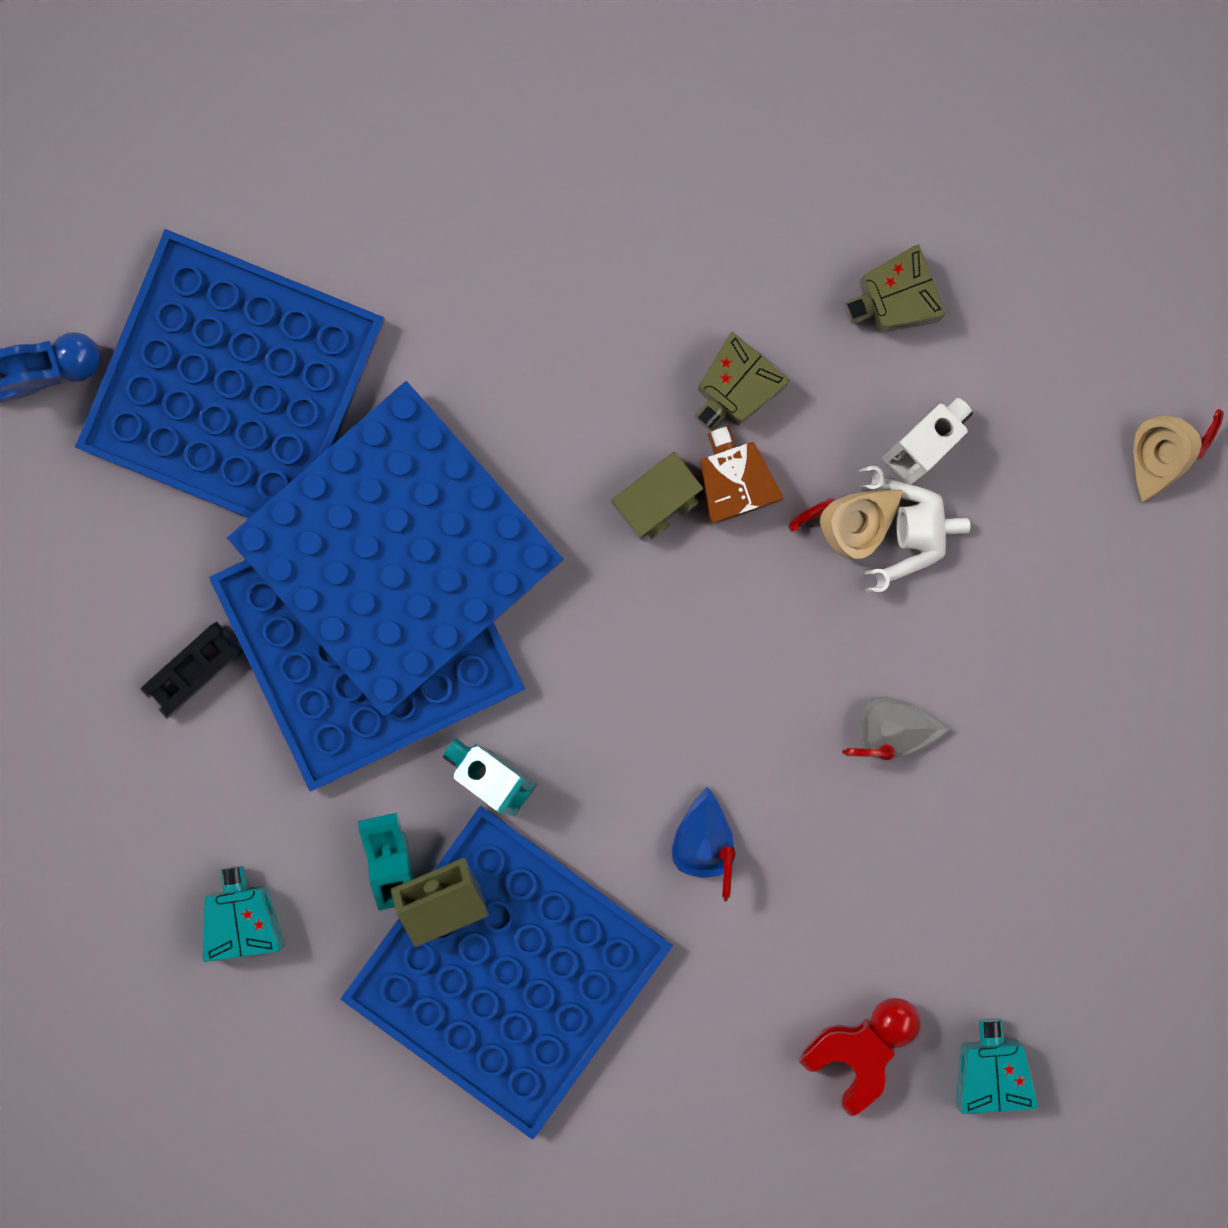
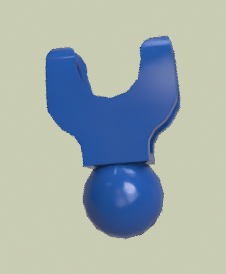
(43, 365)

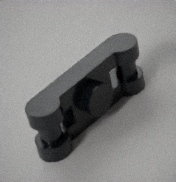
(191, 670)

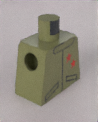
(898, 294)
(737, 384)

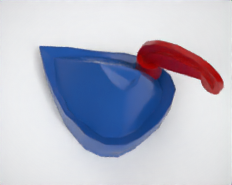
(705, 842)

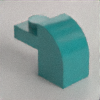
(387, 856)

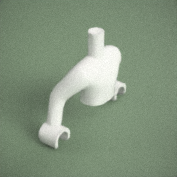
(918, 528)

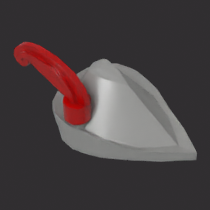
(894, 729)

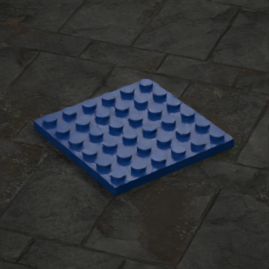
(227, 377)
(395, 548)
(320, 708)
(520, 994)

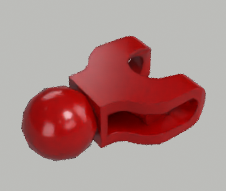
(865, 1049)

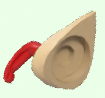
(1167, 449)
(854, 522)

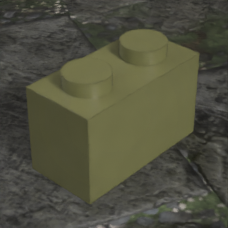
(657, 496)
(439, 902)

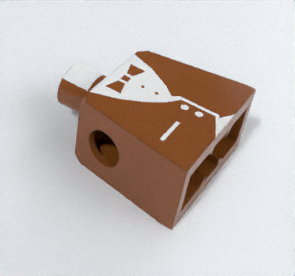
(735, 478)

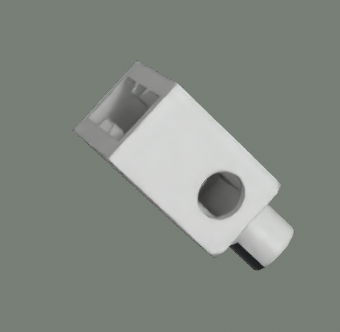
(929, 440)

